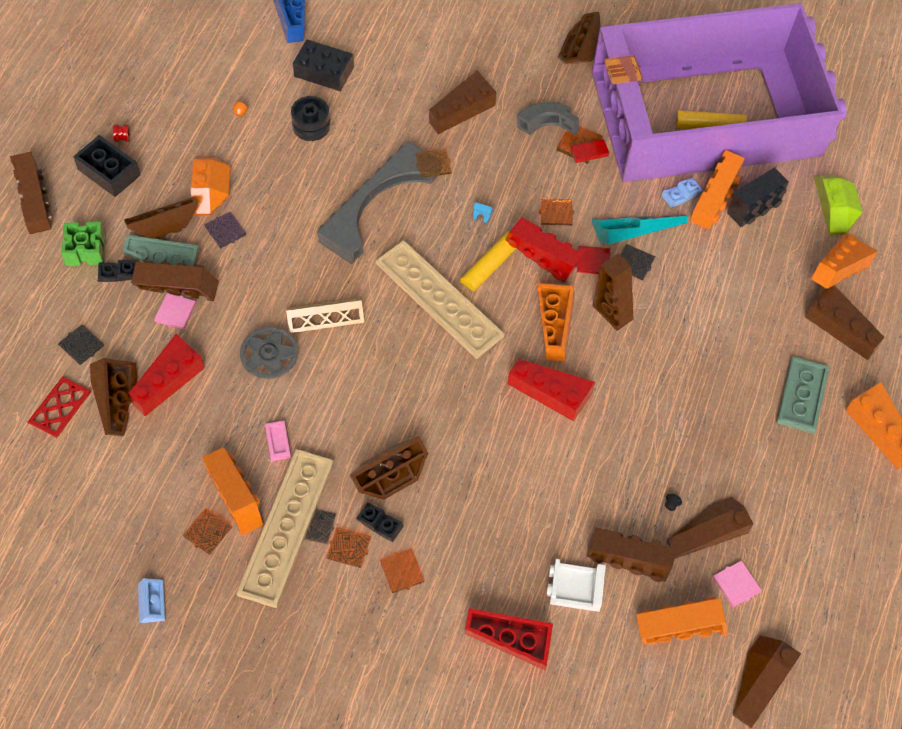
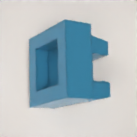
(480, 209)

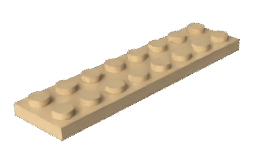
(440, 299)
(285, 529)

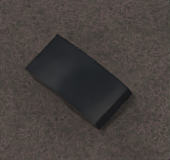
(116, 272)
(379, 522)

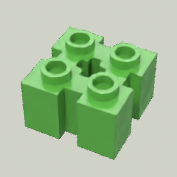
(83, 243)

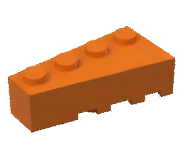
(843, 260)
(556, 313)
(880, 421)

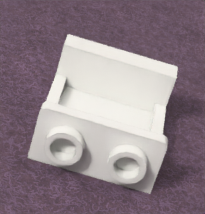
(576, 586)

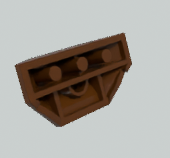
(581, 40)
(164, 219)
(391, 469)

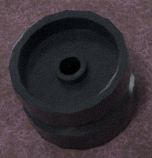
(310, 118)

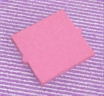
(175, 311)
(737, 584)

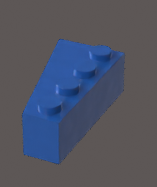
(291, 18)

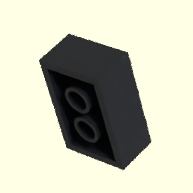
(323, 65)
(107, 165)
(757, 197)

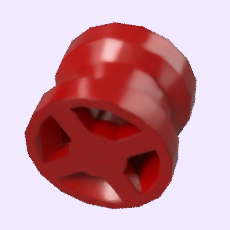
(121, 133)

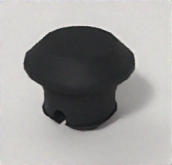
(672, 501)

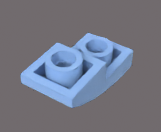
(682, 193)

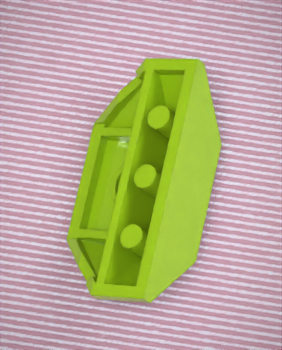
(838, 202)

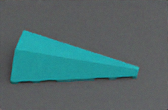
(621, 229)

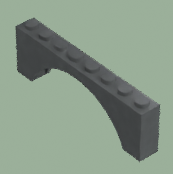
(341, 230)

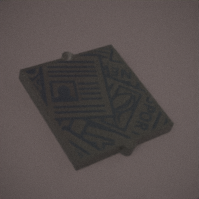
(639, 261)
(81, 344)
(321, 527)

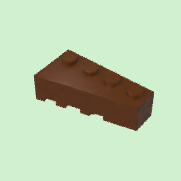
(462, 103)
(31, 193)
(175, 279)
(632, 554)

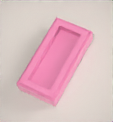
(277, 440)

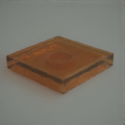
(583, 136)

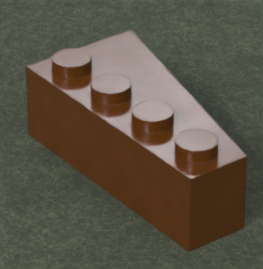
(614, 292)
(845, 322)

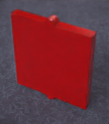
(592, 259)

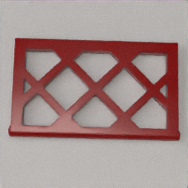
(63, 419)

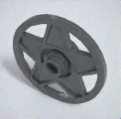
(269, 352)

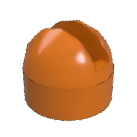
(239, 109)

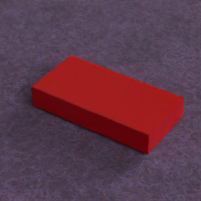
(589, 151)

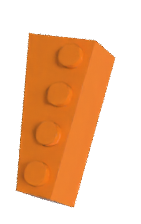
(718, 190)
(234, 490)
(682, 621)

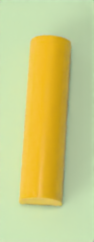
(700, 119)
(487, 264)

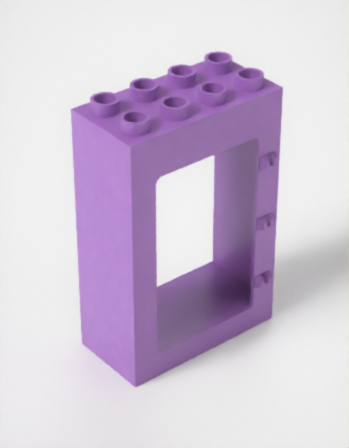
(766, 39)

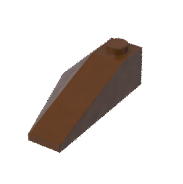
(111, 384)
(714, 525)
(763, 674)

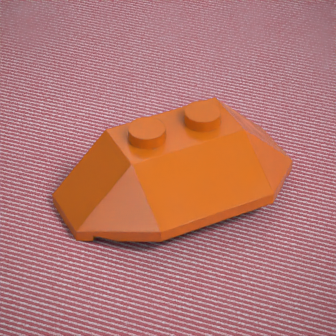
(209, 183)

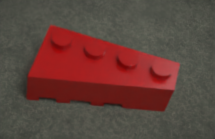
(544, 249)
(166, 375)
(551, 387)
(511, 634)

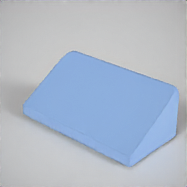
(151, 600)

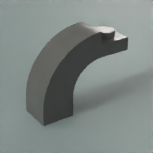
(547, 114)

